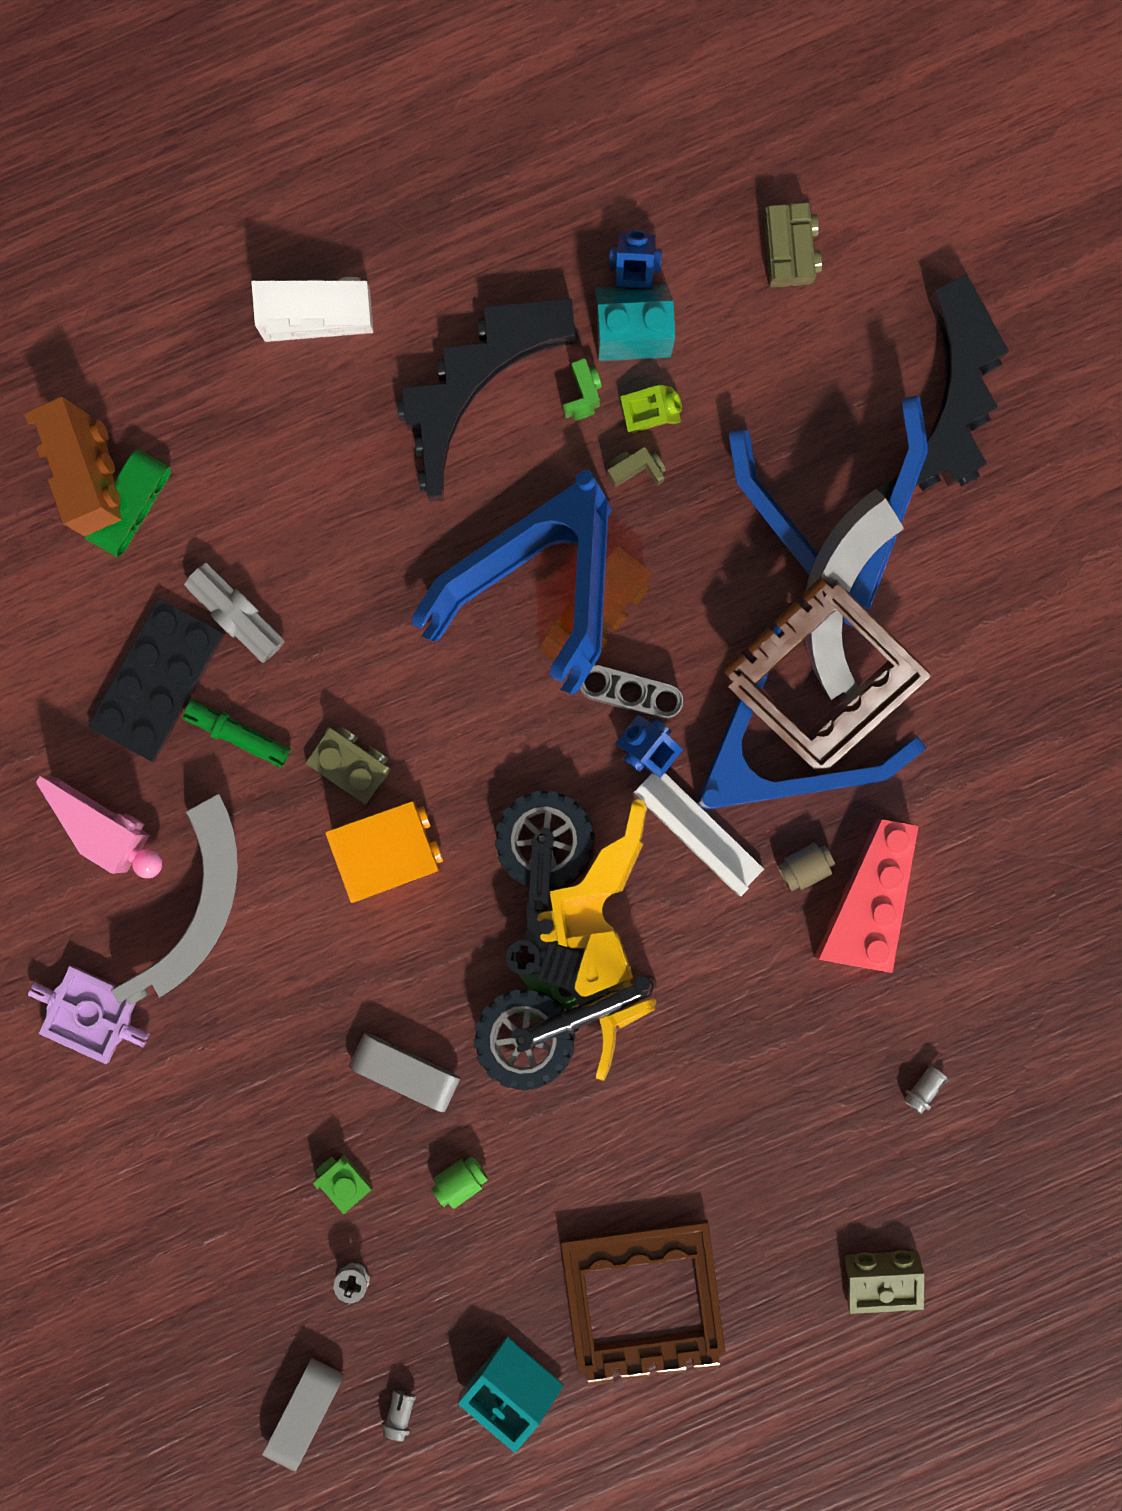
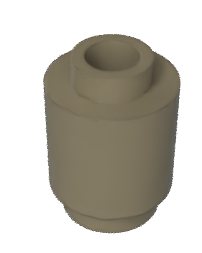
(806, 867)

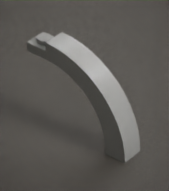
(841, 559)
(216, 898)

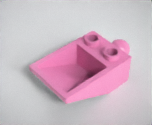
(100, 834)

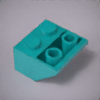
(510, 1394)

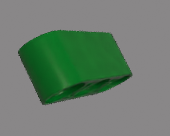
(138, 488)

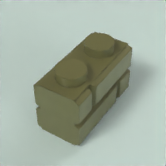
(790, 245)

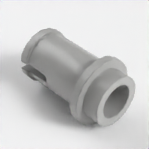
(925, 1089)
(398, 1416)

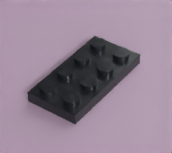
(156, 680)

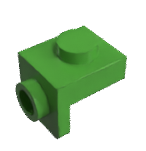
(587, 383)

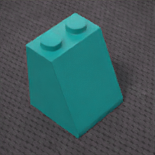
(634, 322)

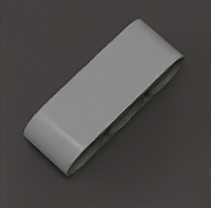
(649, 691)
(404, 1072)
(303, 1414)

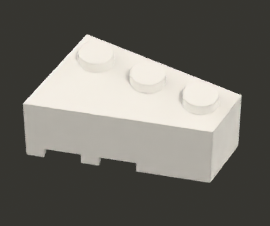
(311, 308)

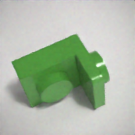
(341, 1182)

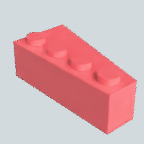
(872, 905)

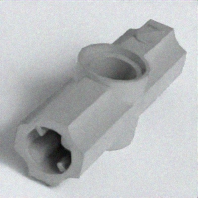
(234, 612)

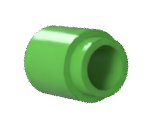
(459, 1182)

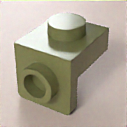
(627, 466)

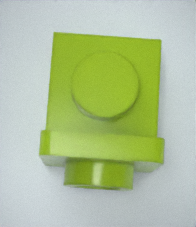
(651, 408)

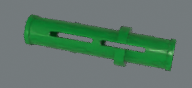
(230, 730)

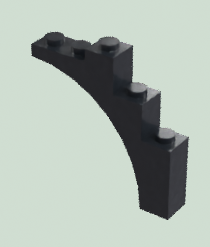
(969, 347)
(436, 410)

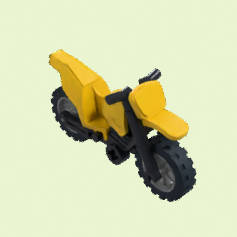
(556, 928)

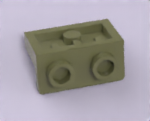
(349, 765)
(884, 1282)

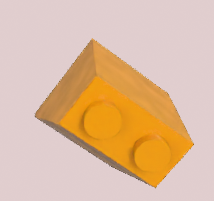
(384, 851)

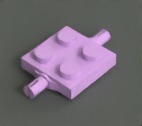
(87, 1015)

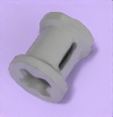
(341, 1284)

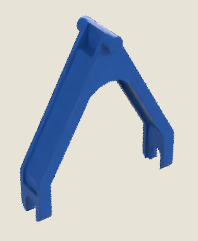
(572, 517)
(869, 577)
(733, 783)

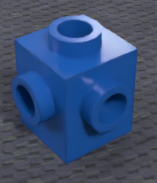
(635, 259)
(649, 746)

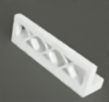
(699, 832)

